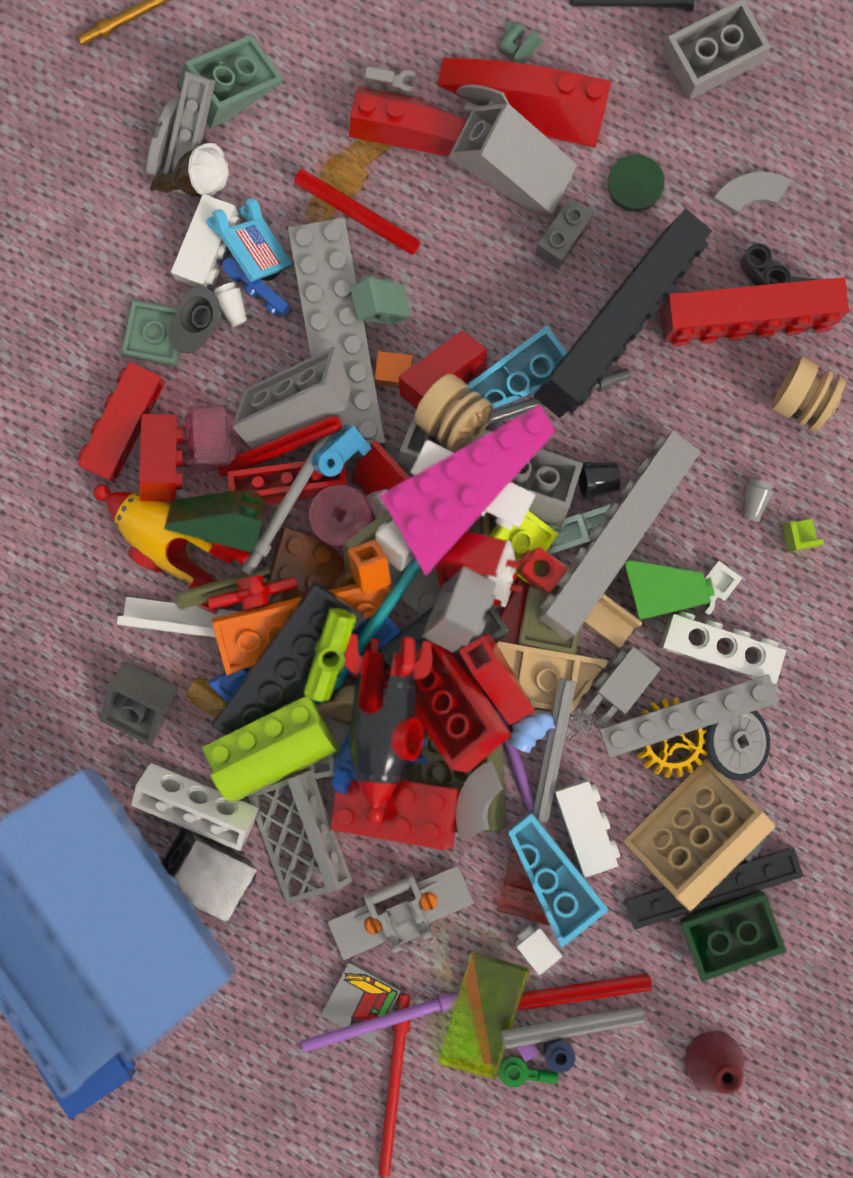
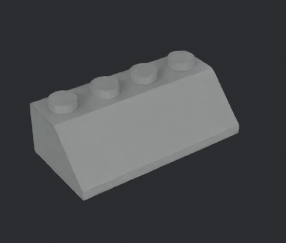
(293, 399)

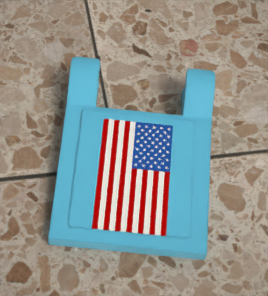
(251, 242)

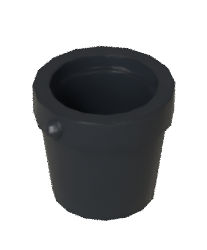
(598, 479)

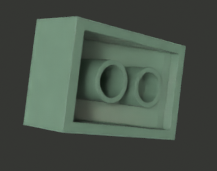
(241, 77)

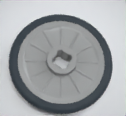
(739, 759)

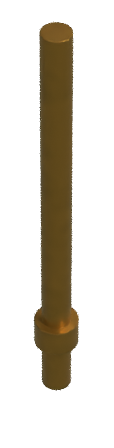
(105, 27)

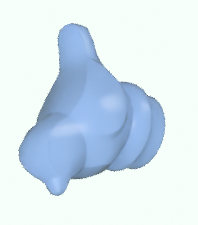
(529, 730)

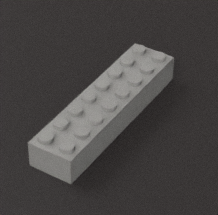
(324, 281)

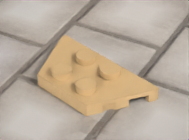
(541, 669)

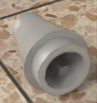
(756, 499)

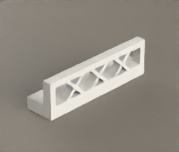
(169, 618)

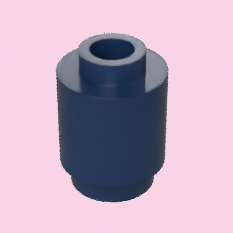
(552, 1048)

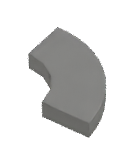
(161, 140)
(750, 189)
(475, 801)

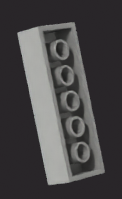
(545, 475)

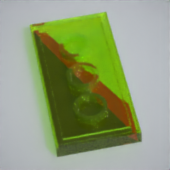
(481, 1012)

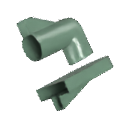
(512, 35)

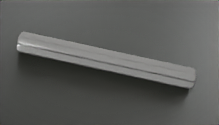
(554, 749)
(572, 1027)

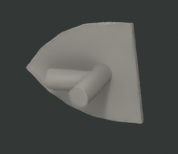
(480, 96)

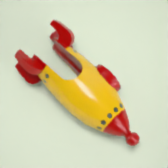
(160, 549)

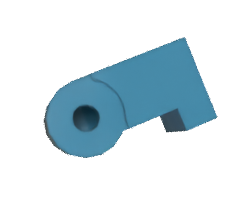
(338, 449)

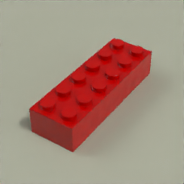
(754, 311)

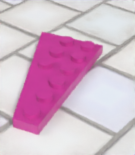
(452, 494)

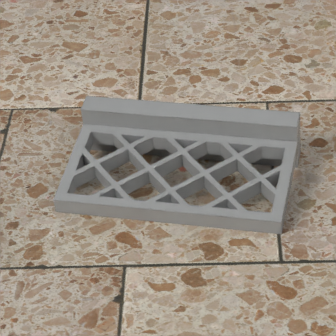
(316, 831)

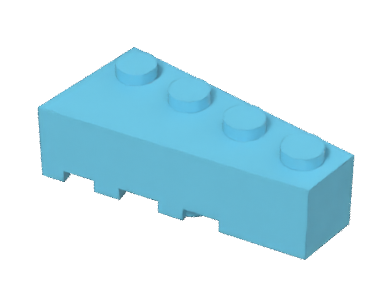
(521, 370)
(561, 888)

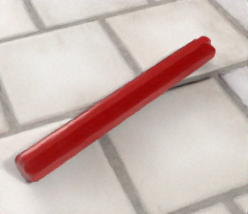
(357, 211)
(284, 444)
(585, 991)

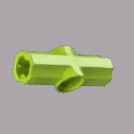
(333, 638)

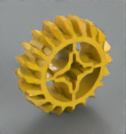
(666, 750)

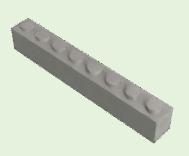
(618, 536)

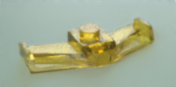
(345, 174)

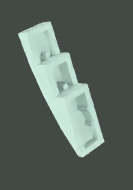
(577, 529)

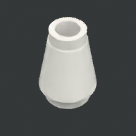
(231, 303)

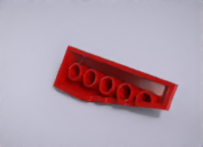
(552, 100)
(403, 122)

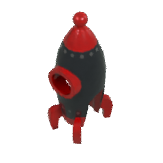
(388, 733)

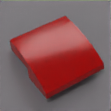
(378, 471)

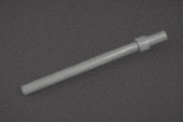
(263, 544)

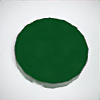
(636, 182)

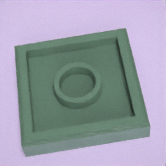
(147, 334)

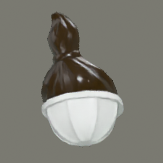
(196, 172)

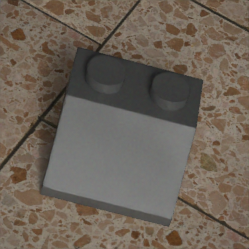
(137, 703)

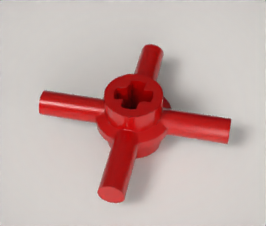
(252, 592)

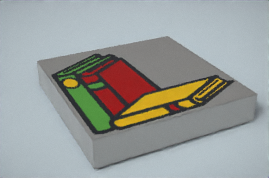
(359, 998)

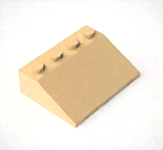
(699, 834)

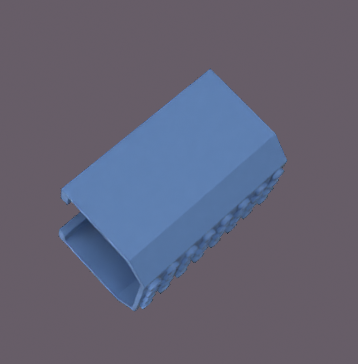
(94, 935)

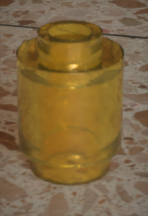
(205, 697)

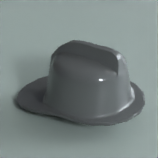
(195, 320)

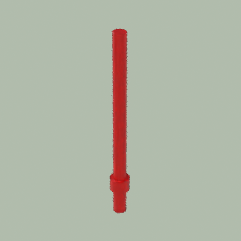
(393, 1088)

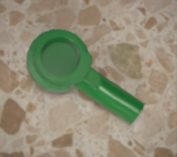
(514, 1073)

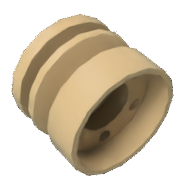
(810, 395)
(453, 413)

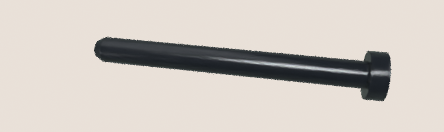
(688, 4)

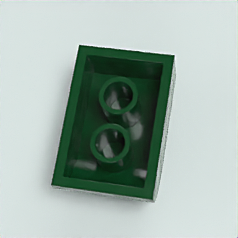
(732, 935)

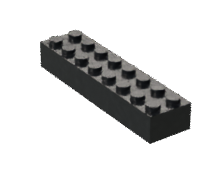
(624, 315)

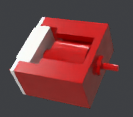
(486, 556)

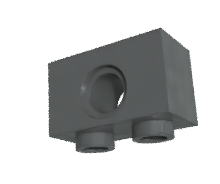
(564, 233)

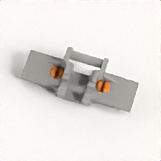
(402, 922)

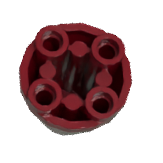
(715, 1062)

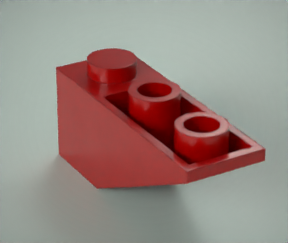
(497, 678)

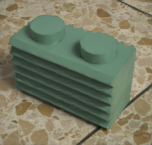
(380, 301)

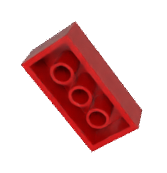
(457, 712)
(412, 814)

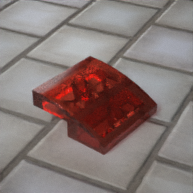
(518, 894)

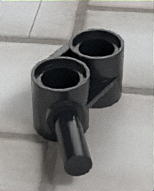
(760, 273)

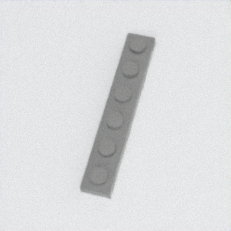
(688, 716)

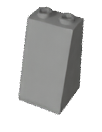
(513, 157)

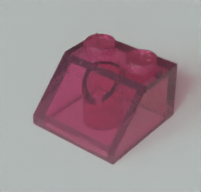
(208, 438)

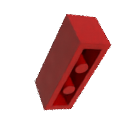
(457, 356)
(160, 457)

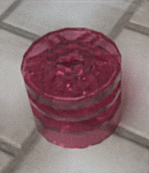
(325, 511)

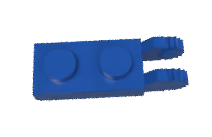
(273, 303)

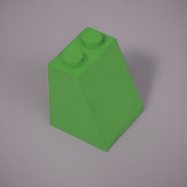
(666, 589)

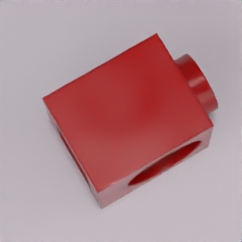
(553, 572)

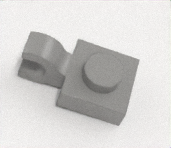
(386, 80)

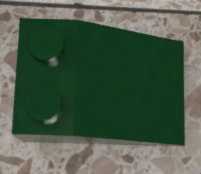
(221, 518)

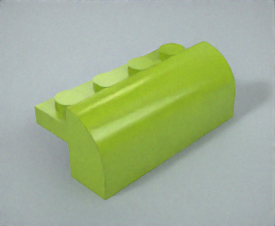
(270, 749)

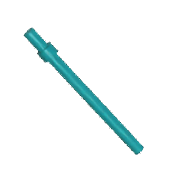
(379, 616)

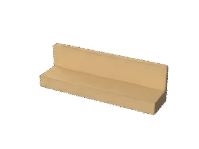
(606, 618)

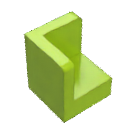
(800, 535)

